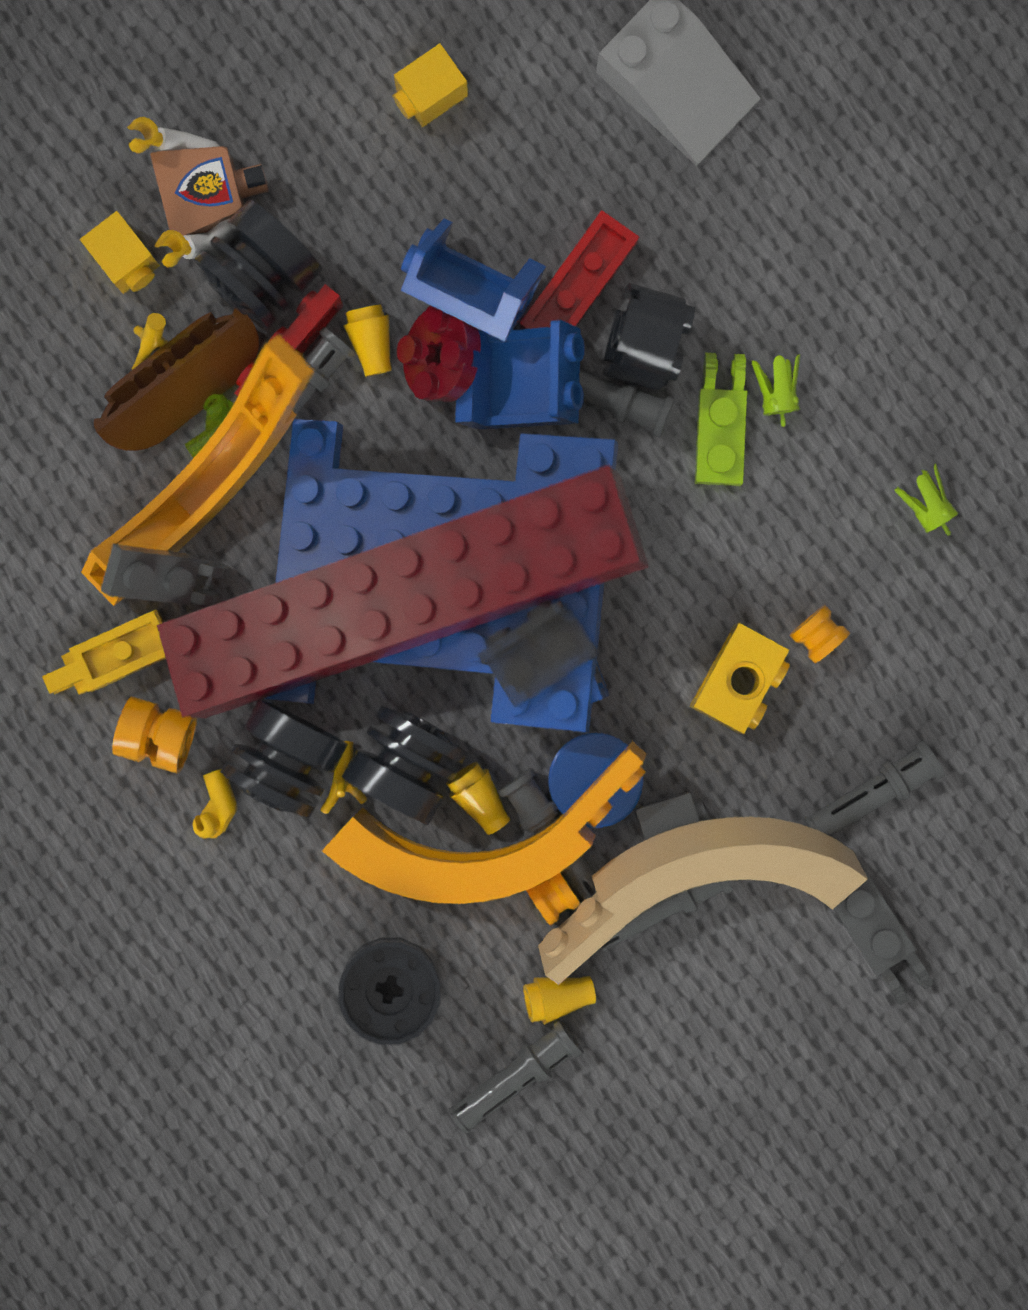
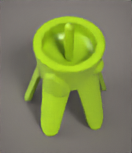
(783, 397)
(938, 507)

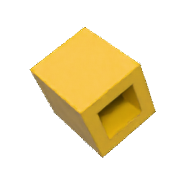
(429, 86)
(120, 254)

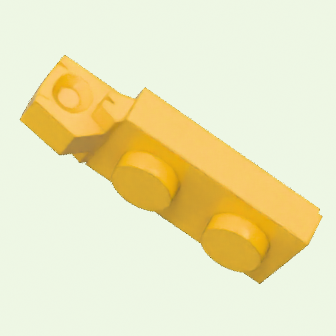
(109, 656)

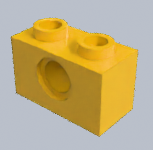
(745, 650)

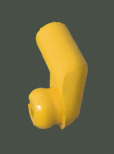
(219, 809)

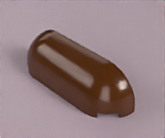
(177, 381)

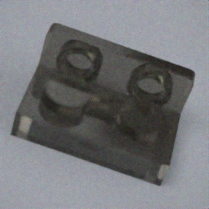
(538, 651)

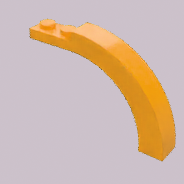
(223, 464)
(450, 877)

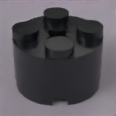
(647, 338)

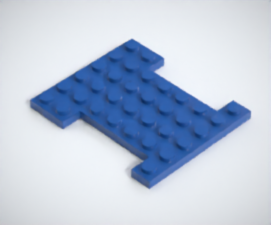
(347, 512)

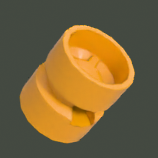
(153, 734)

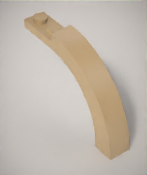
(695, 857)

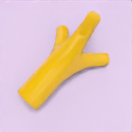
(150, 337)
(339, 785)

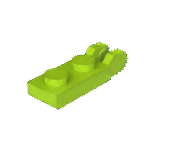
(721, 425)

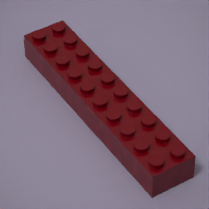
(403, 594)

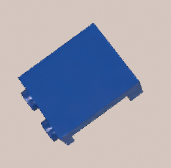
(467, 286)
(525, 379)

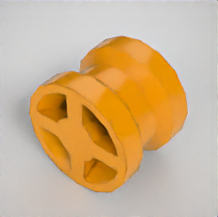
(819, 634)
(553, 897)

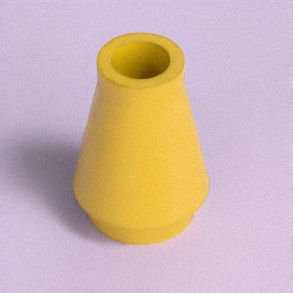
(370, 338)
(478, 797)
(550, 1001)

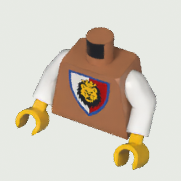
(196, 188)

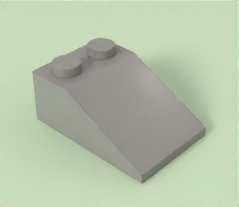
(677, 77)

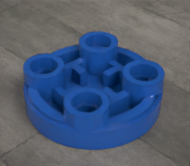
(579, 765)

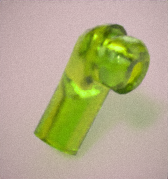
(217, 409)

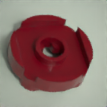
(421, 351)

